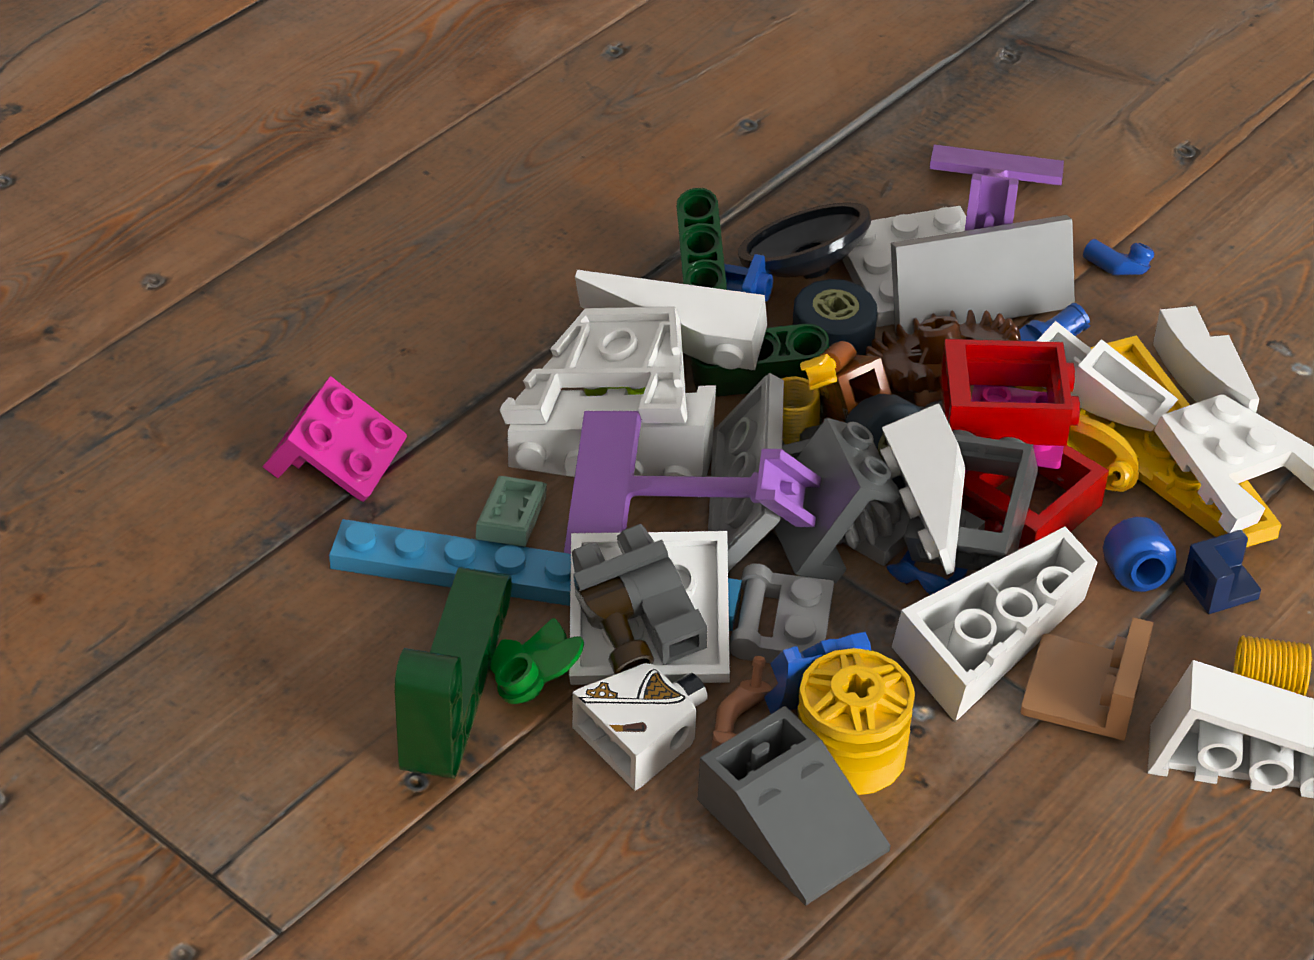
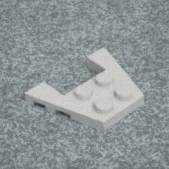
(611, 350)
(1228, 446)

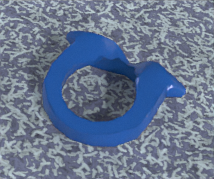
(932, 583)

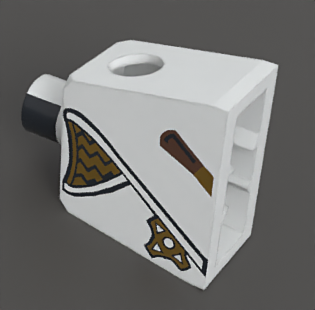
(638, 720)

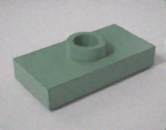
(511, 511)

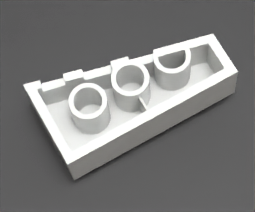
(661, 450)

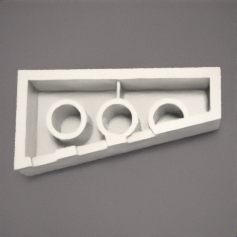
(988, 621)
(1234, 730)

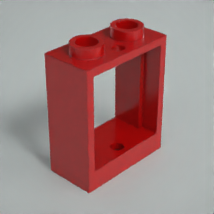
(1009, 365)
(1077, 474)

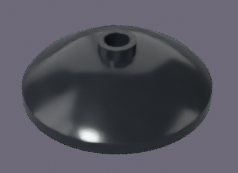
(808, 240)

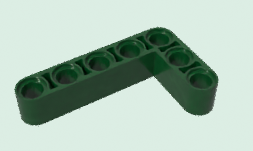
(705, 267)
(443, 687)

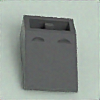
(790, 805)

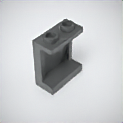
(850, 478)

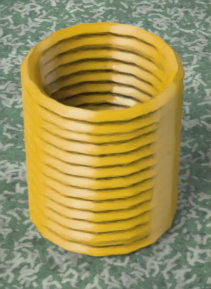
(800, 408)
(1274, 662)

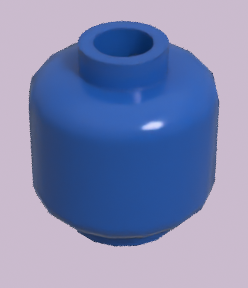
(1139, 554)

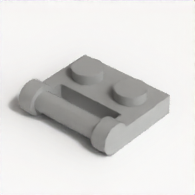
(800, 615)

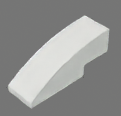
(1200, 362)
(1111, 383)

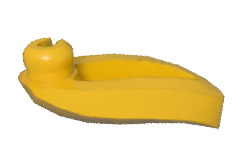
(1108, 450)

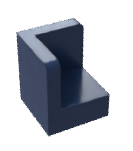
(1217, 573)

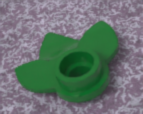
(526, 667)

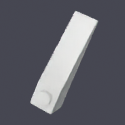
(715, 323)

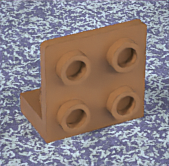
(1087, 683)

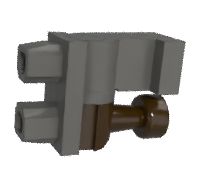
(632, 586)

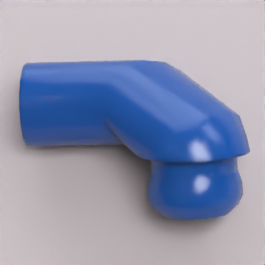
(1119, 263)

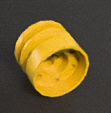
(861, 713)

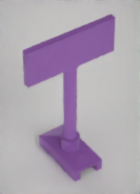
(994, 180)
(607, 479)

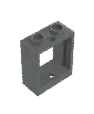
(993, 456)

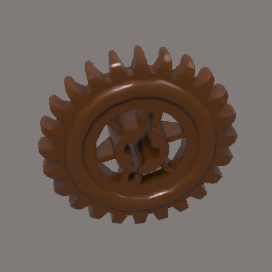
(916, 358)

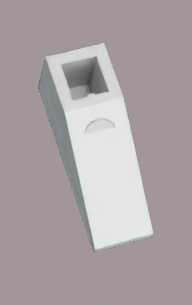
(934, 473)

